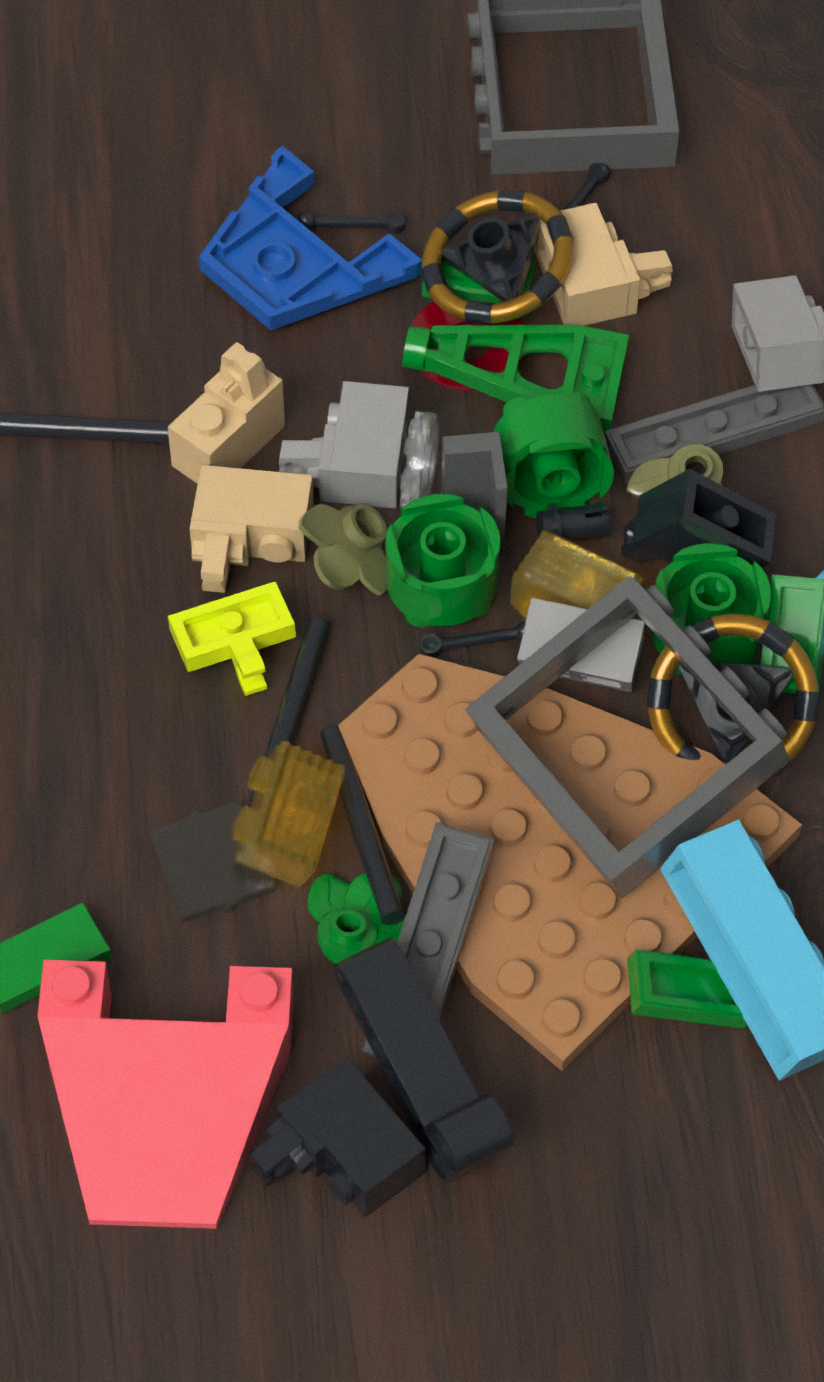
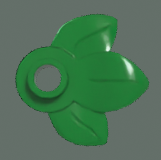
(348, 916)

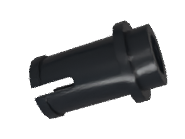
(575, 521)

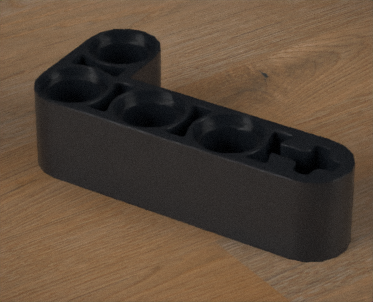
(420, 1062)

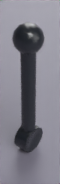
(597, 174)
(393, 222)
(432, 645)

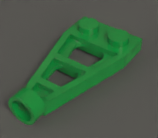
(592, 356)

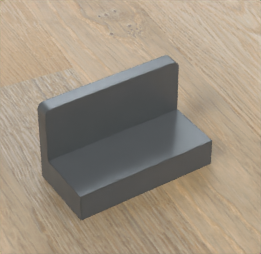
(476, 472)

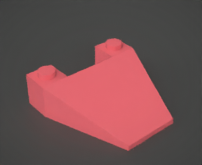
(162, 1105)

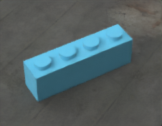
(753, 943)

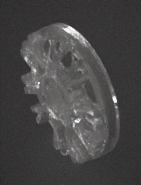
(421, 456)

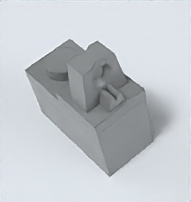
(779, 333)
(360, 447)

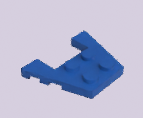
(284, 268)

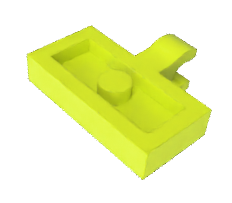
(234, 631)

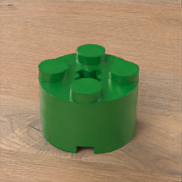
(553, 451)
(442, 561)
(714, 582)

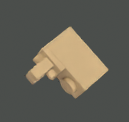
(603, 275)
(232, 417)
(247, 516)

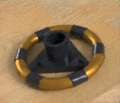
(497, 256)
(761, 681)

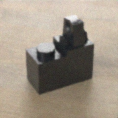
(696, 512)
(345, 1130)

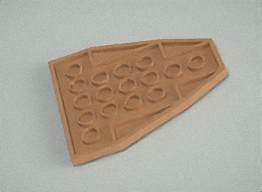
(547, 925)

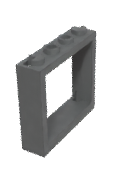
(577, 148)
(693, 814)

